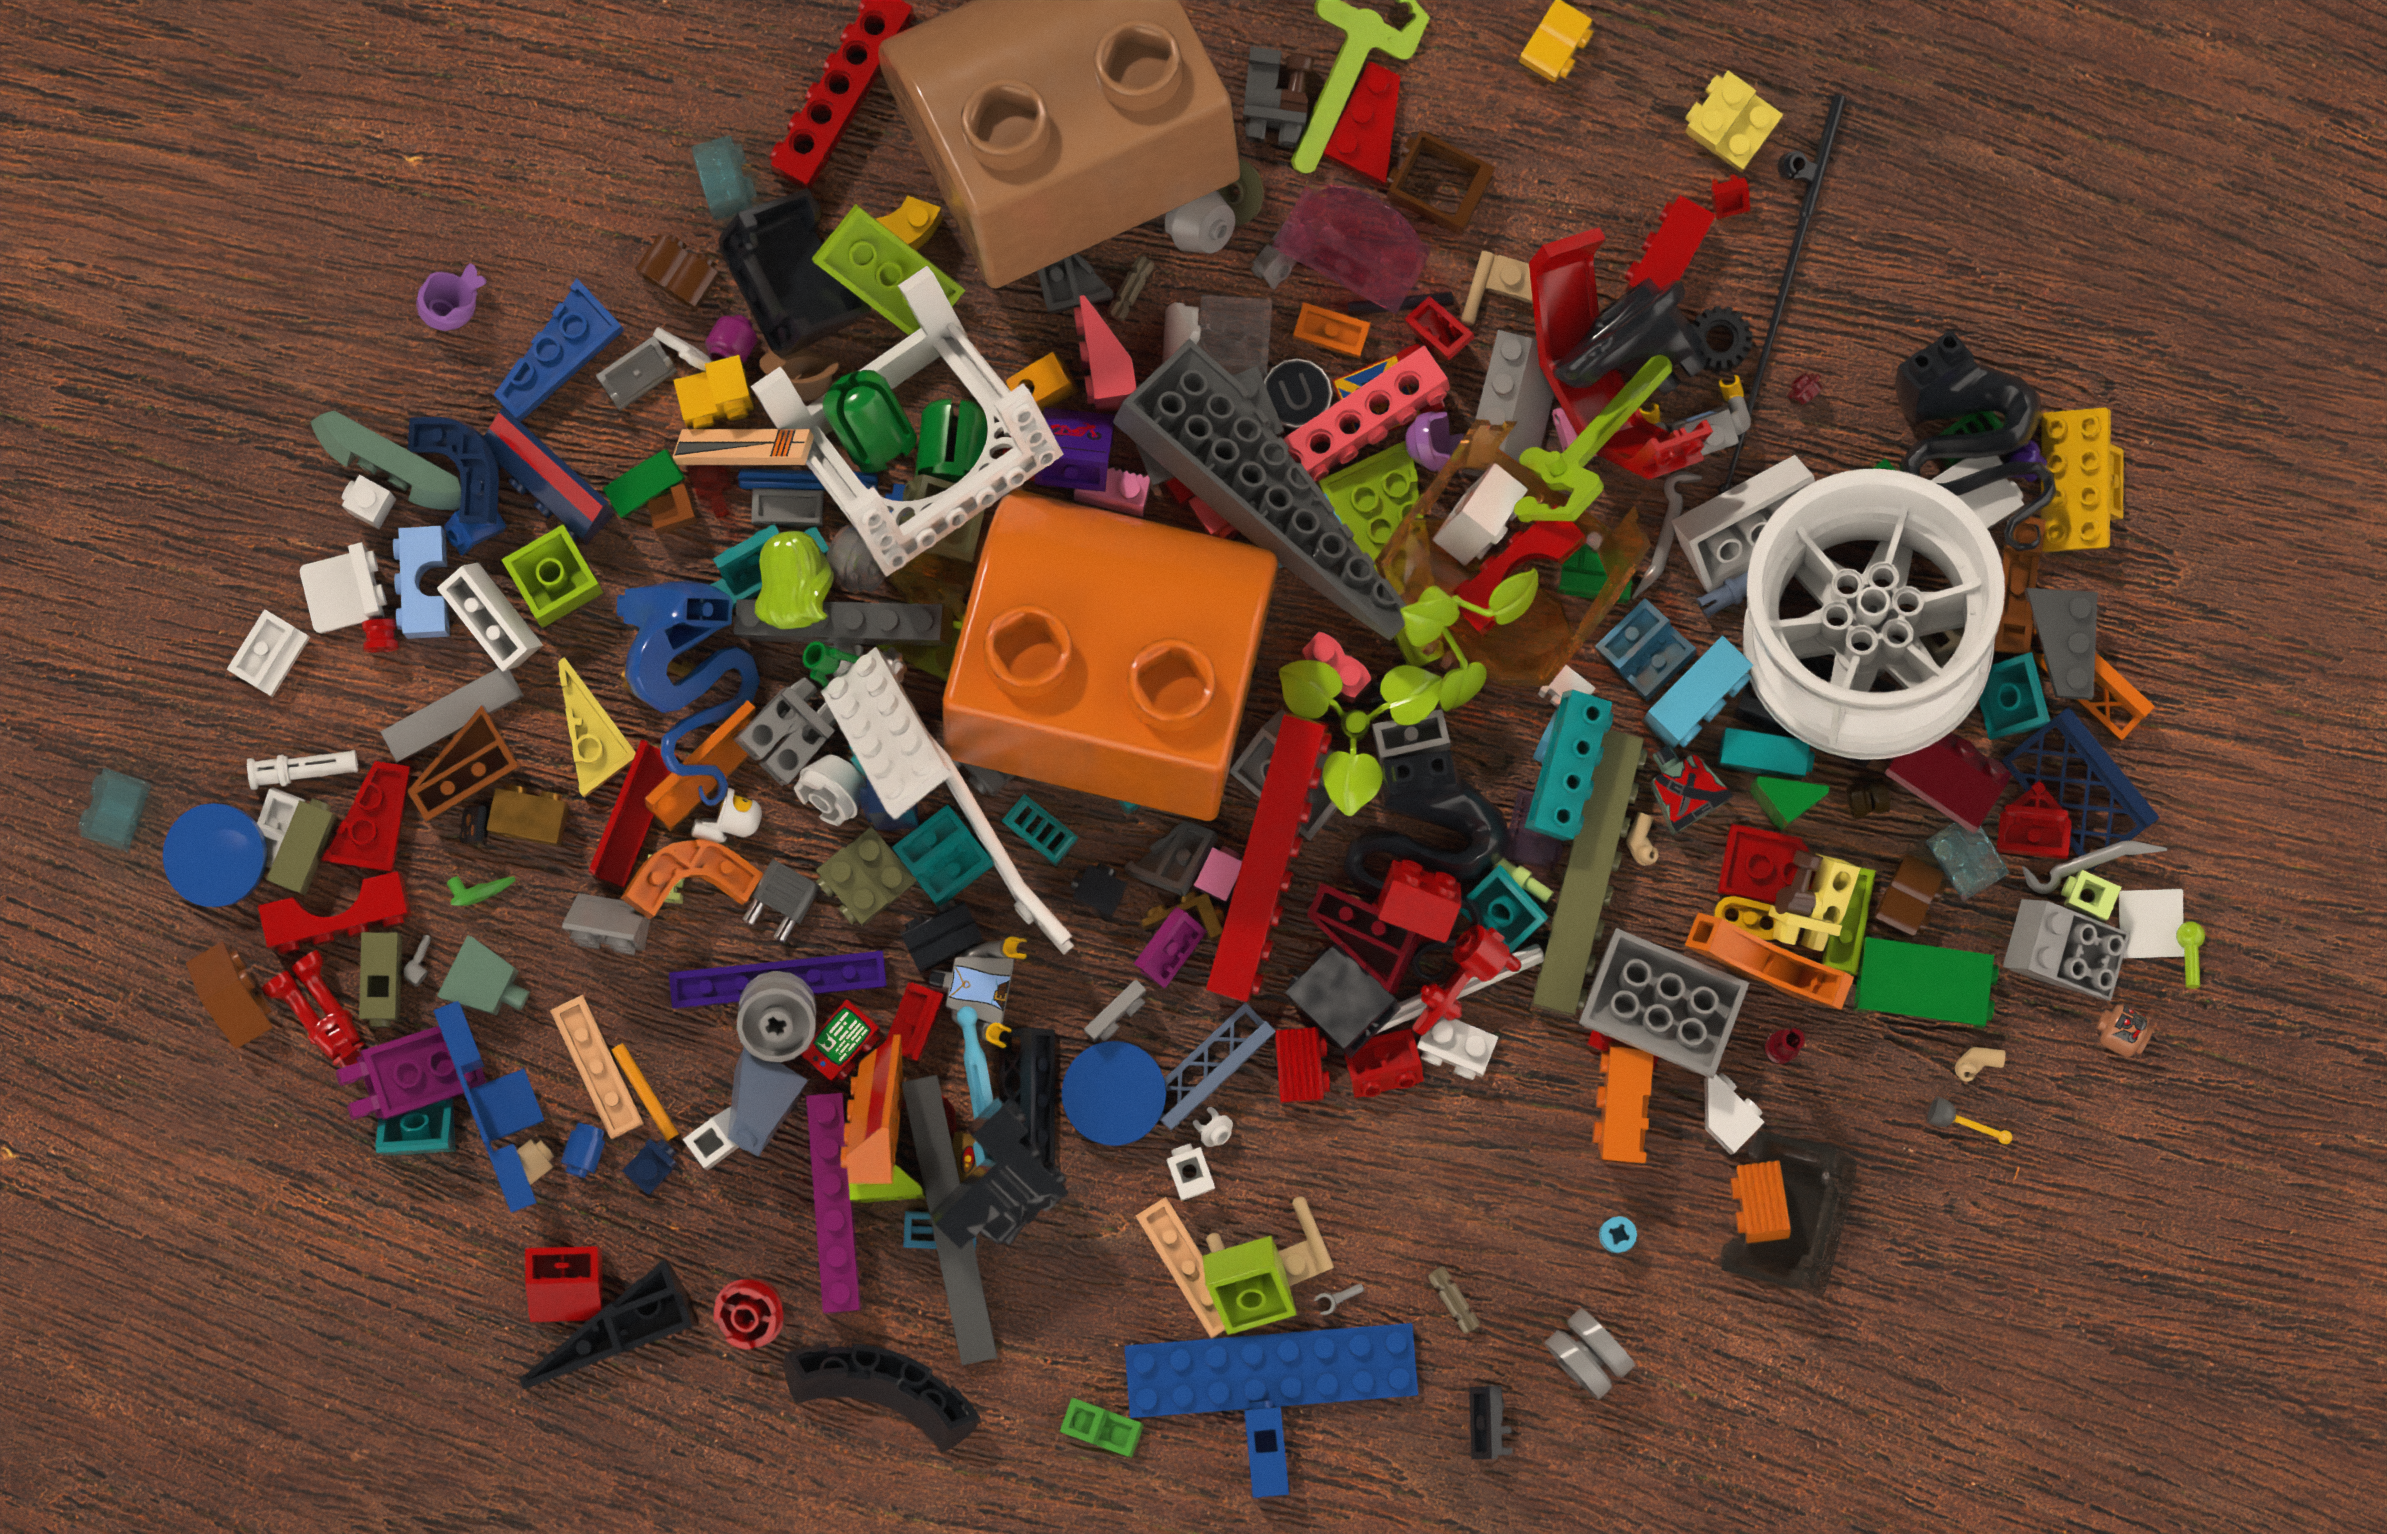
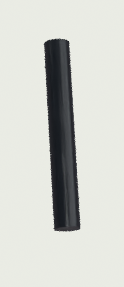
(1409, 303)

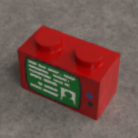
(841, 1042)

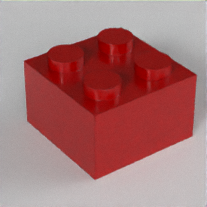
(1419, 900)

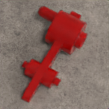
(1479, 955)

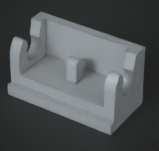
(636, 373)

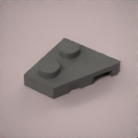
(1068, 280)

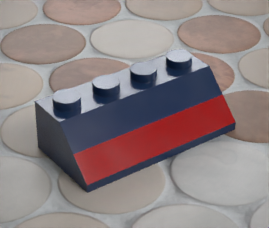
(546, 478)

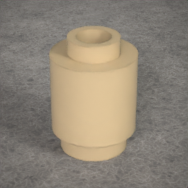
(535, 1159)

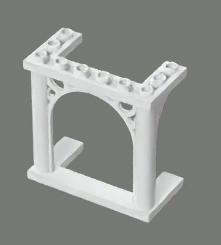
(989, 480)

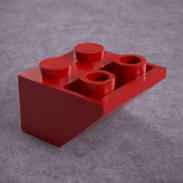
(564, 1283)

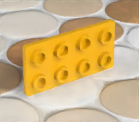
(2086, 479)

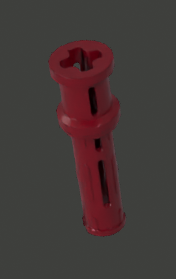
(1784, 1053)

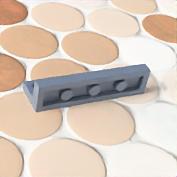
(1223, 1069)

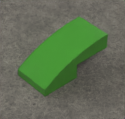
(1101, 1427)

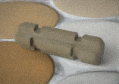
(1130, 288)
(1453, 1299)

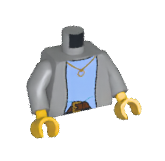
(1726, 420)
(981, 982)

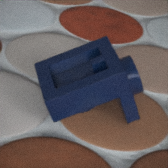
(651, 1165)

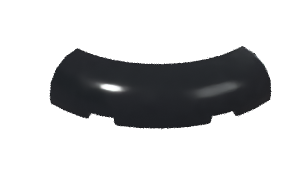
(884, 1379)

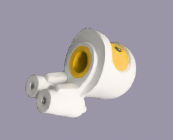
(735, 816)

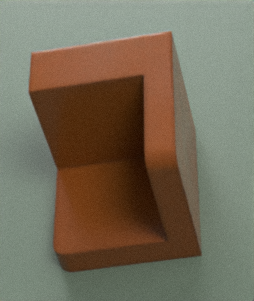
(672, 511)

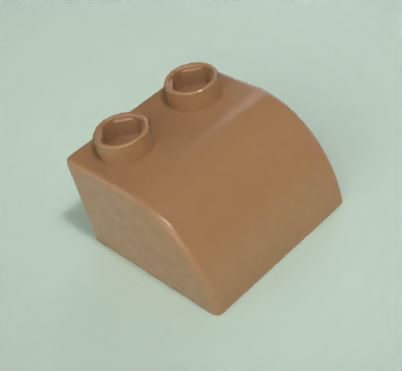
(1061, 121)

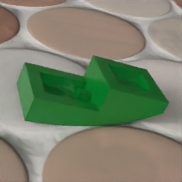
(643, 483)

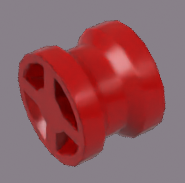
(380, 635)

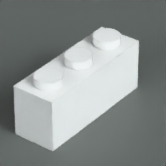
(489, 616)

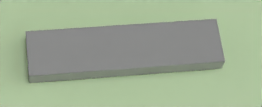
(450, 714)

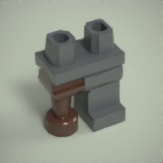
(1274, 107)

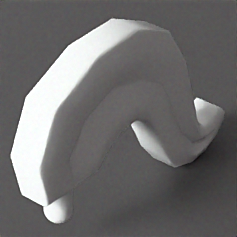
(686, 351)

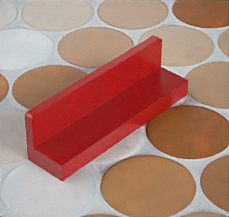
(629, 818)

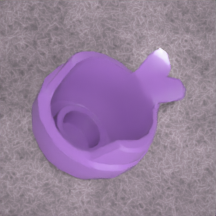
(449, 300)
(1430, 441)

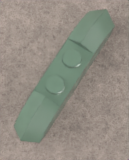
(348, 440)

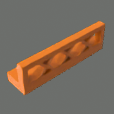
(2113, 685)
(679, 794)

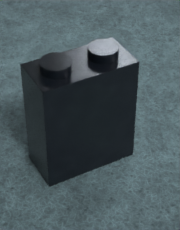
(1342, 999)

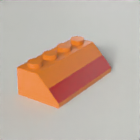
(874, 1116)

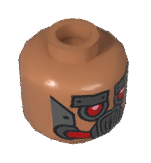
(2124, 1030)

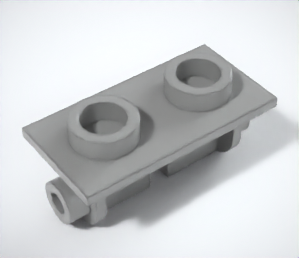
(1272, 265)

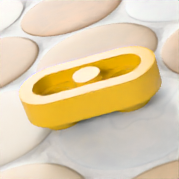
(1749, 915)

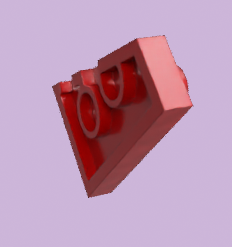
(1367, 125)
(374, 822)

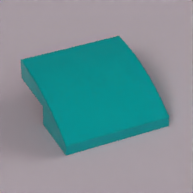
(943, 856)

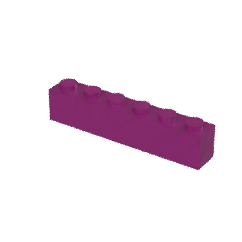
(832, 1205)

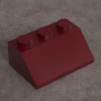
(1952, 779)

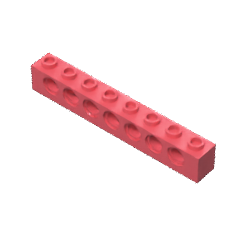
(1327, 427)

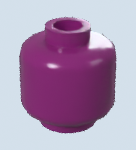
(731, 338)

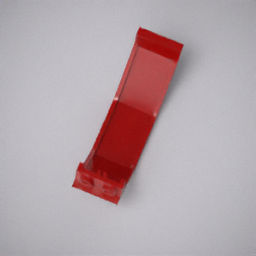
(1563, 313)

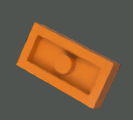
(1331, 330)

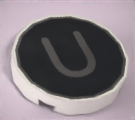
(1298, 391)

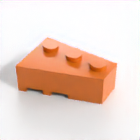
(1623, 1103)

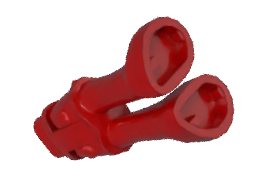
(333, 1033)

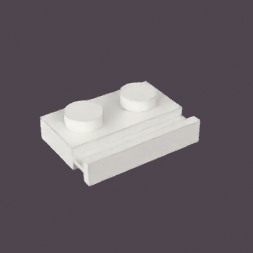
(268, 653)

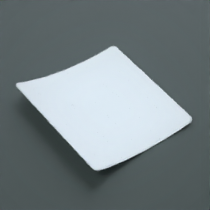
(2152, 922)

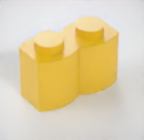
(1556, 41)

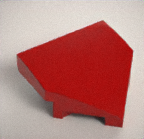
(2035, 826)

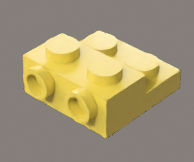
(1732, 120)

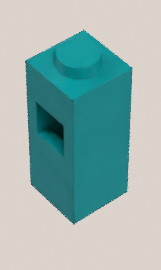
(1765, 754)

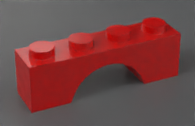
(1543, 540)
(380, 901)

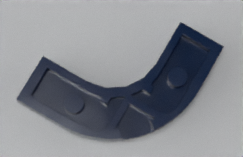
(472, 458)

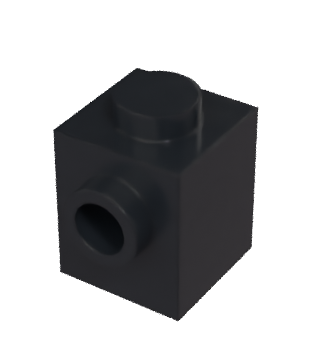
(1098, 889)

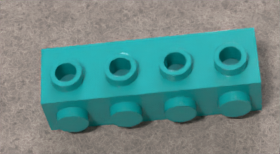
(1569, 765)

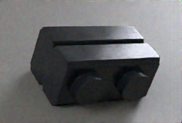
(941, 936)

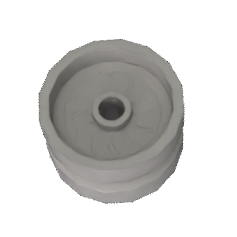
(776, 1016)
(1592, 1351)

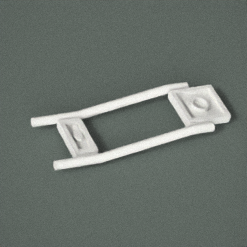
(1027, 903)

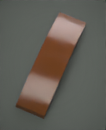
(2019, 573)

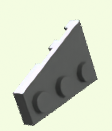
(2067, 637)

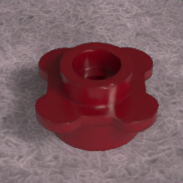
(1805, 388)

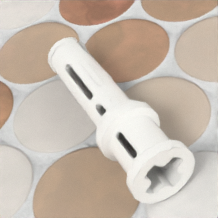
(284, 770)

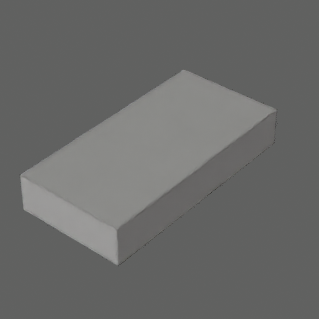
(787, 507)

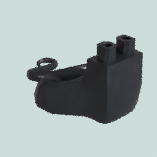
(1630, 333)
(1949, 384)
(1435, 793)

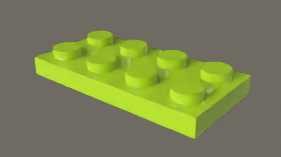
(874, 263)

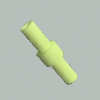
(1524, 880)

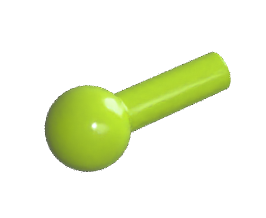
(2190, 937)

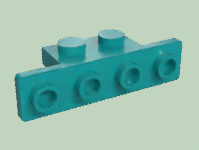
(742, 568)

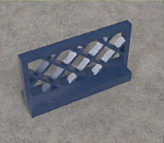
(2103, 768)

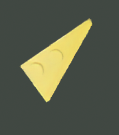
(597, 743)

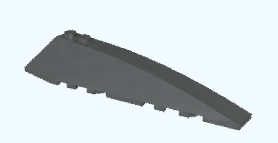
(1223, 450)

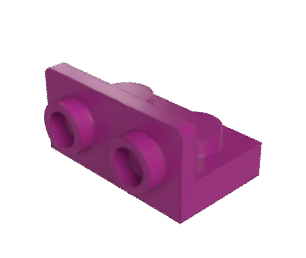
(1170, 947)

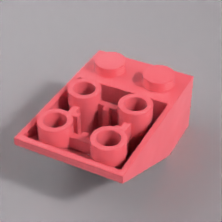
(1109, 363)

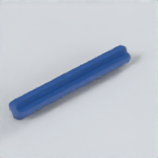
(793, 479)

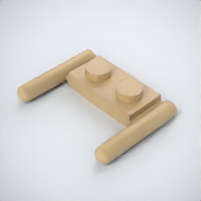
(1499, 276)
(1299, 1260)

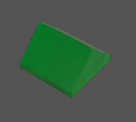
(1786, 799)

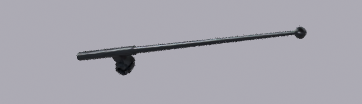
(1791, 167)

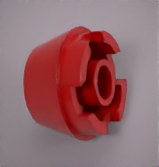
(749, 1313)

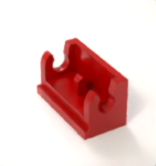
(916, 1019)

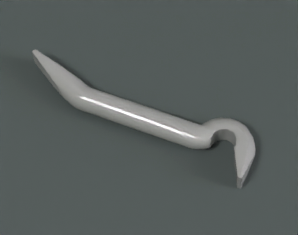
(1667, 531)
(2087, 861)

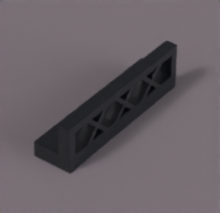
(1037, 1083)

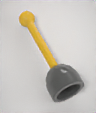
(1943, 1113)

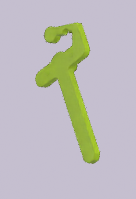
(1362, 31)
(1567, 469)

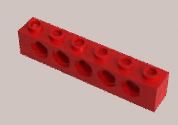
(806, 168)

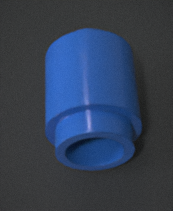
(583, 1150)

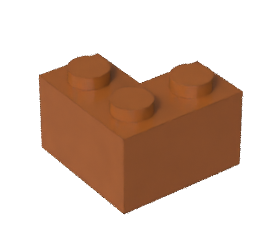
(228, 994)

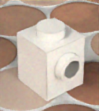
(367, 501)

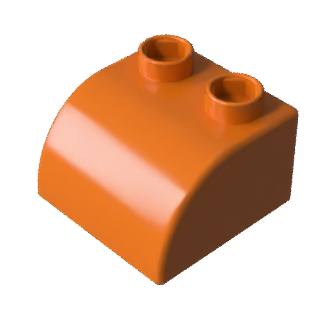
(1107, 654)

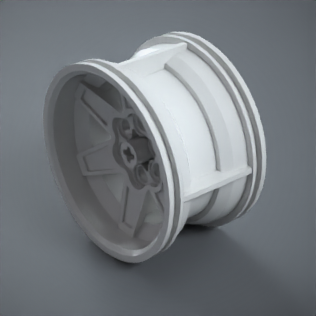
(1905, 517)

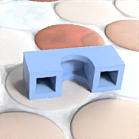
(418, 552)

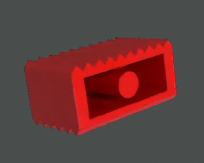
(1300, 1065)

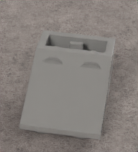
(606, 922)
(2066, 949)

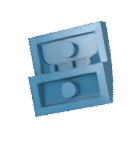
(1646, 649)

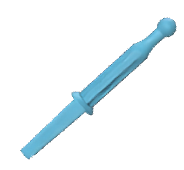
(976, 1071)

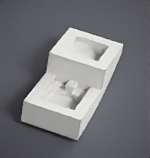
(275, 819)

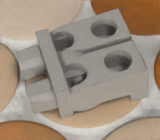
(796, 721)

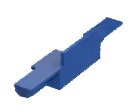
(497, 1106)

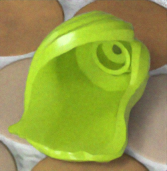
(793, 581)

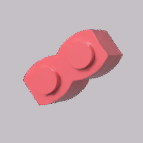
(1351, 671)

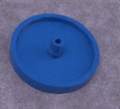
(215, 855)
(1113, 1093)

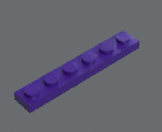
(821, 974)

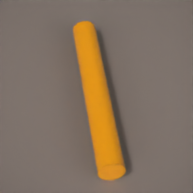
(645, 1092)

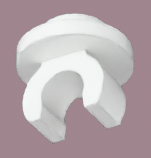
(1216, 1131)

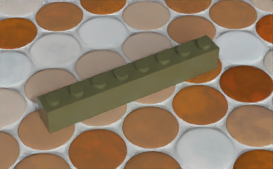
(1587, 877)

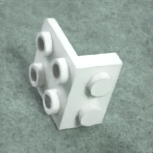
(343, 590)

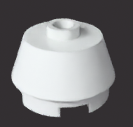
(832, 788)

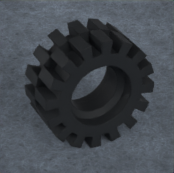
(1736, 326)

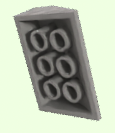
(1663, 1003)

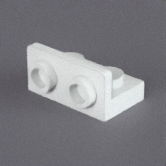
(1459, 1046)

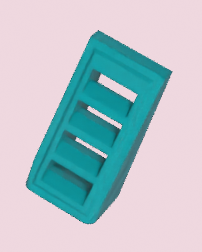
(1061, 849)

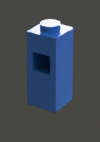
(1266, 1450)

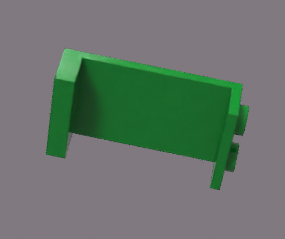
(1925, 982)

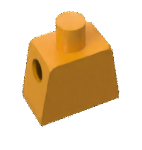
(1051, 381)

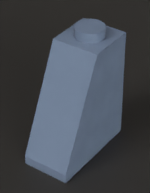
(761, 1100)

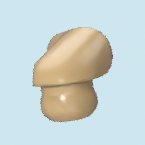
(1638, 841)
(1976, 1059)

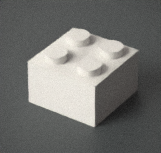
(1480, 515)

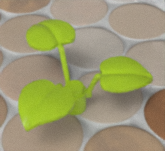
(1436, 610)
(1310, 689)

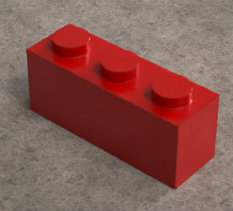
(1674, 244)

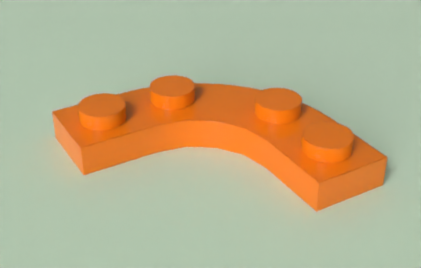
(692, 860)

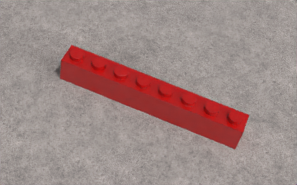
(1268, 857)

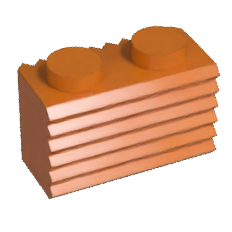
(1761, 1202)

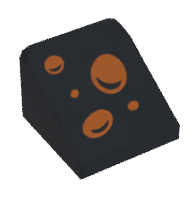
(474, 825)

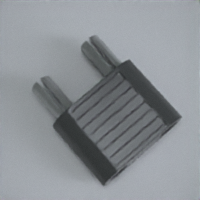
(785, 893)

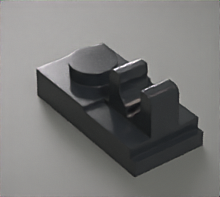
(1485, 1422)

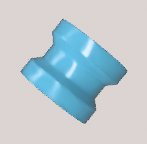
(1609, 1238)

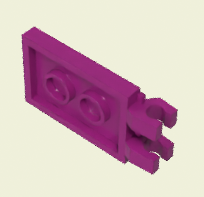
(405, 1076)

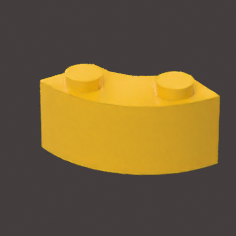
(914, 221)

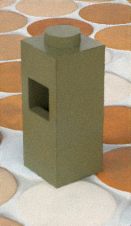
(303, 846)
(380, 979)

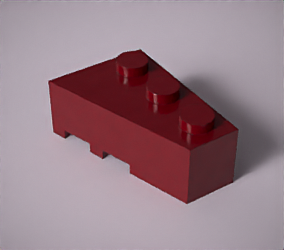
(1373, 943)

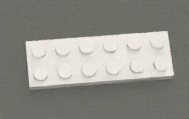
(885, 733)

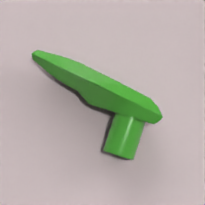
(478, 893)

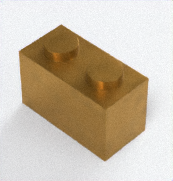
(528, 816)

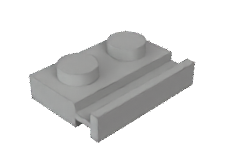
(1127, 1002)

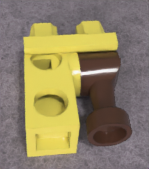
(1816, 908)

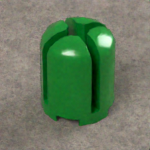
(868, 420)
(936, 439)

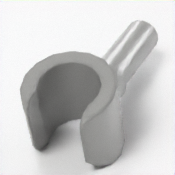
(413, 971)
(1340, 1297)

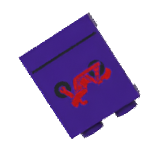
(1086, 449)

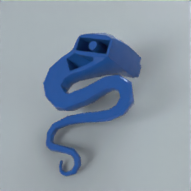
(670, 622)

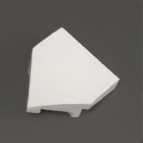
(1180, 325)

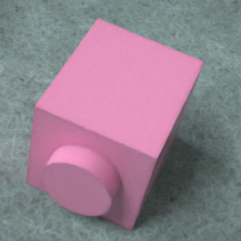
(1219, 874)

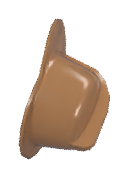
(807, 371)

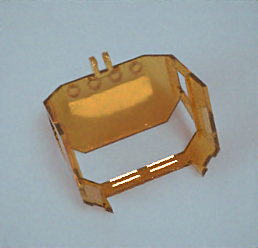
(1541, 639)

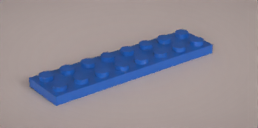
(1269, 1367)

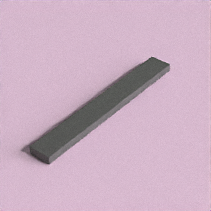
(939, 1180)

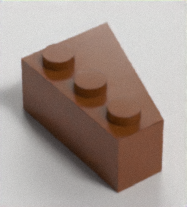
(464, 767)

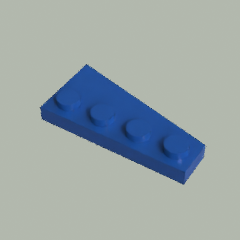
(567, 343)

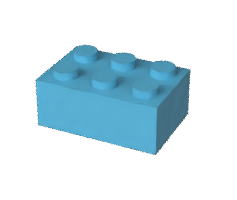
(1699, 694)

